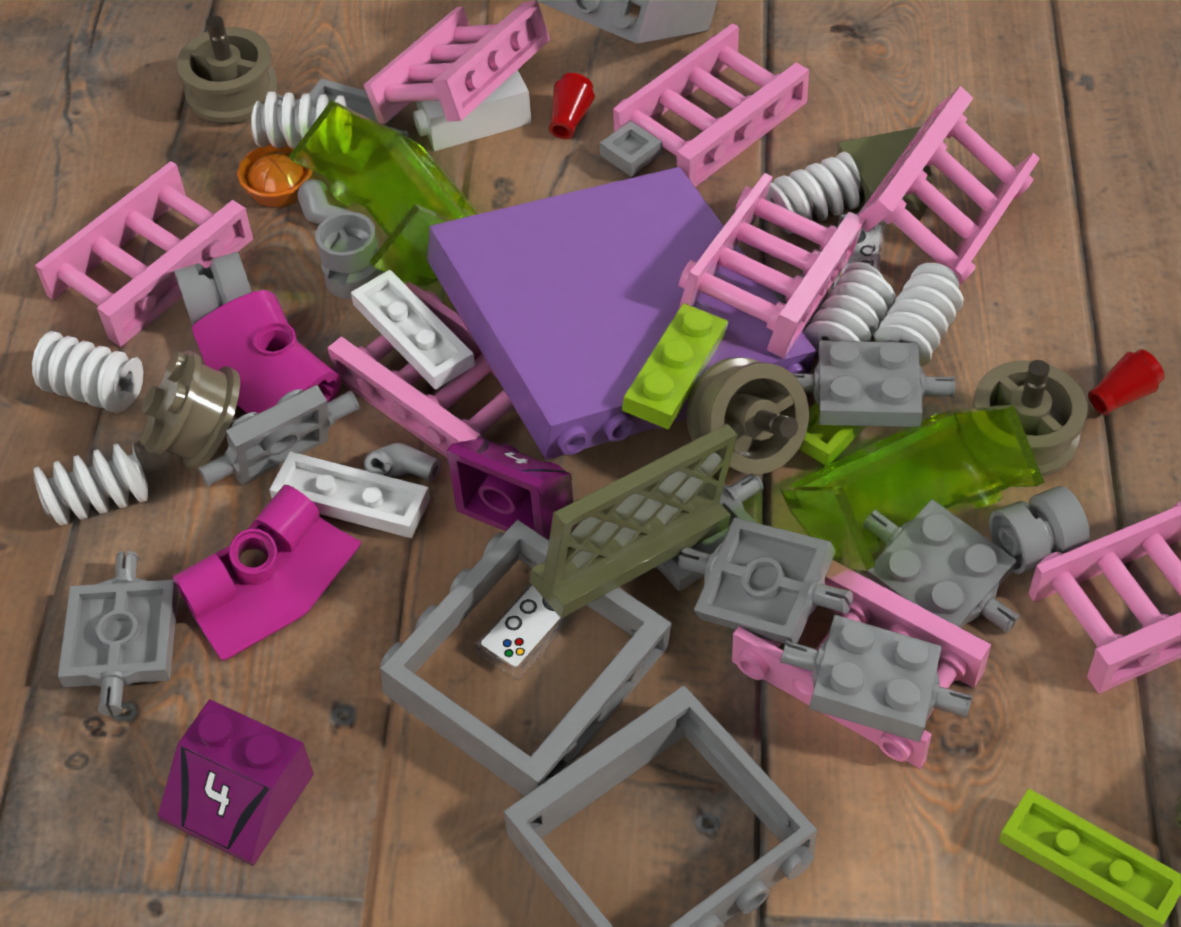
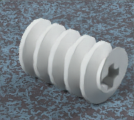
(286, 122)
(819, 188)
(852, 307)
(923, 310)
(86, 372)
(91, 485)

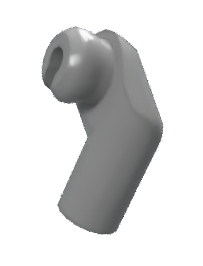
(315, 203)
(402, 459)

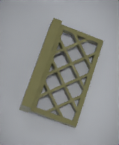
(661, 513)

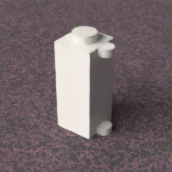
(501, 111)

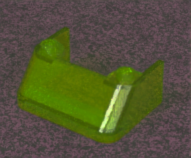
(390, 179)
(948, 459)

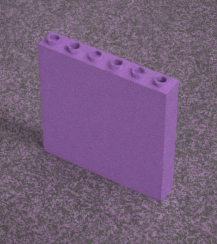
(579, 295)

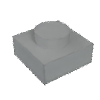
(630, 148)

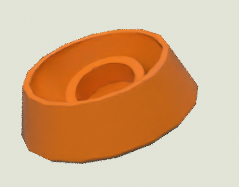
(272, 176)

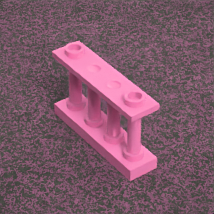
(458, 63)
(726, 135)
(909, 178)
(152, 286)
(801, 293)
(396, 397)
(1159, 641)
(961, 655)

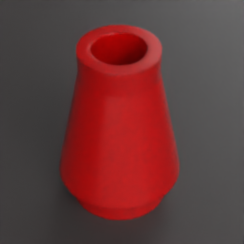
(570, 102)
(1129, 380)

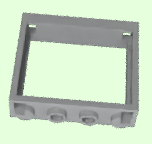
(655, 21)
(585, 719)
(624, 754)

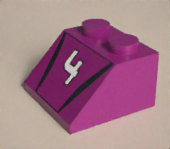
(506, 486)
(233, 781)

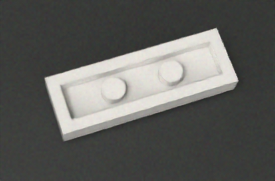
(413, 329)
(355, 494)

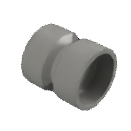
(345, 248)
(212, 286)
(1043, 526)

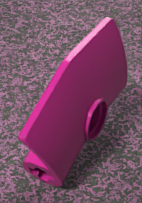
(264, 350)
(247, 604)

